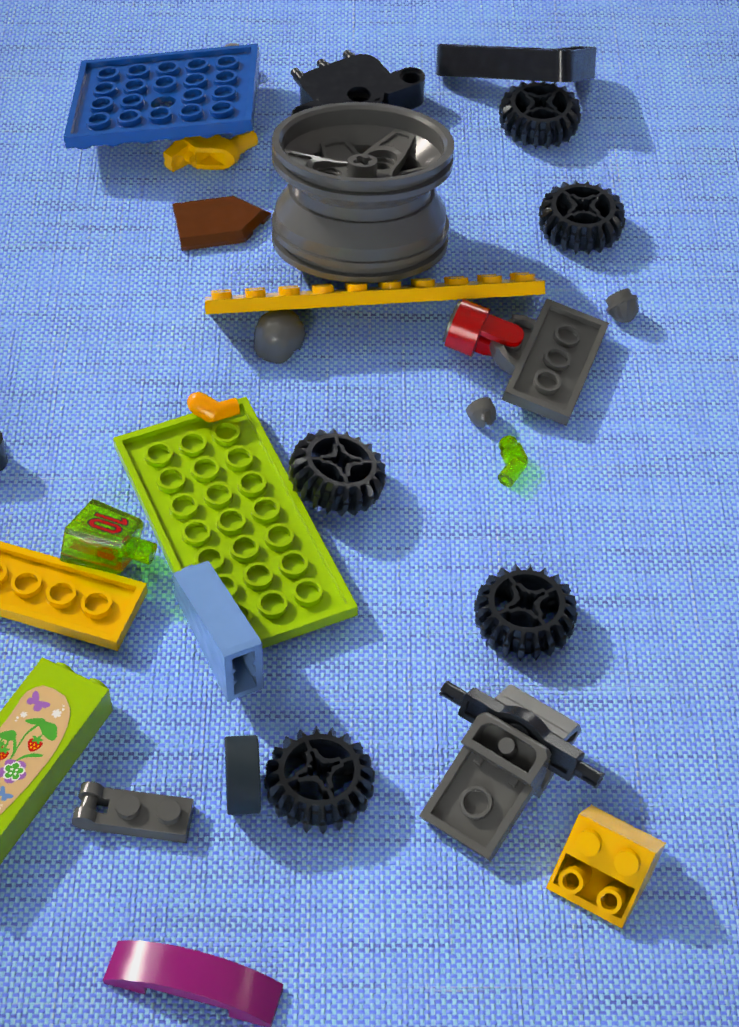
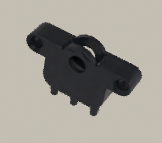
(359, 80)

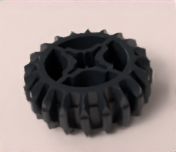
(539, 114)
(581, 217)
(337, 472)
(521, 622)
(305, 795)

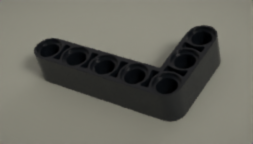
(516, 63)

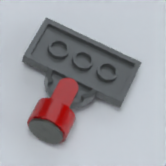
(543, 356)

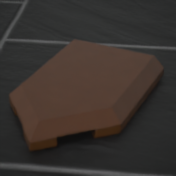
(216, 221)

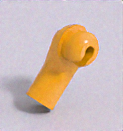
(210, 409)

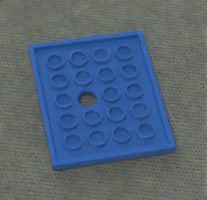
(122, 96)

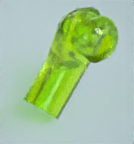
(514, 459)

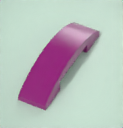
(196, 977)

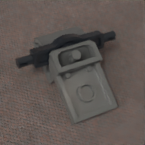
(503, 763)

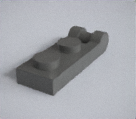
(133, 813)

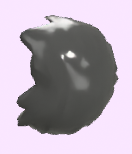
(278, 335)

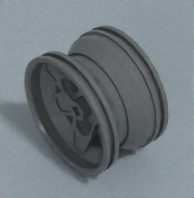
(361, 191)

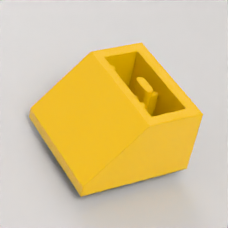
(605, 865)

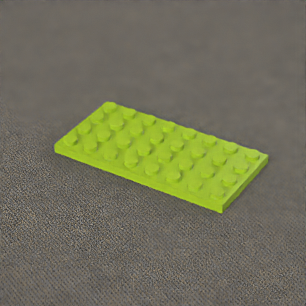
(228, 501)

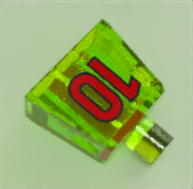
(105, 539)

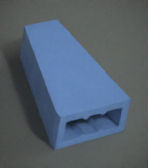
(220, 630)

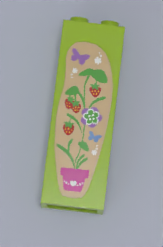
(41, 739)

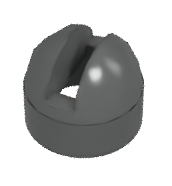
(481, 411)

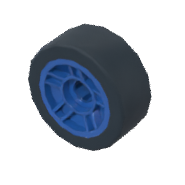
(242, 775)

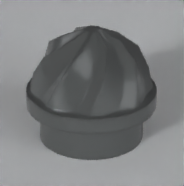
(622, 305)

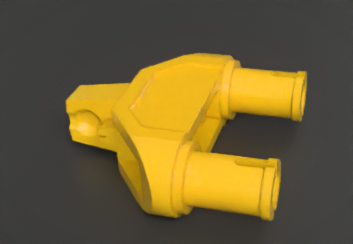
(208, 153)

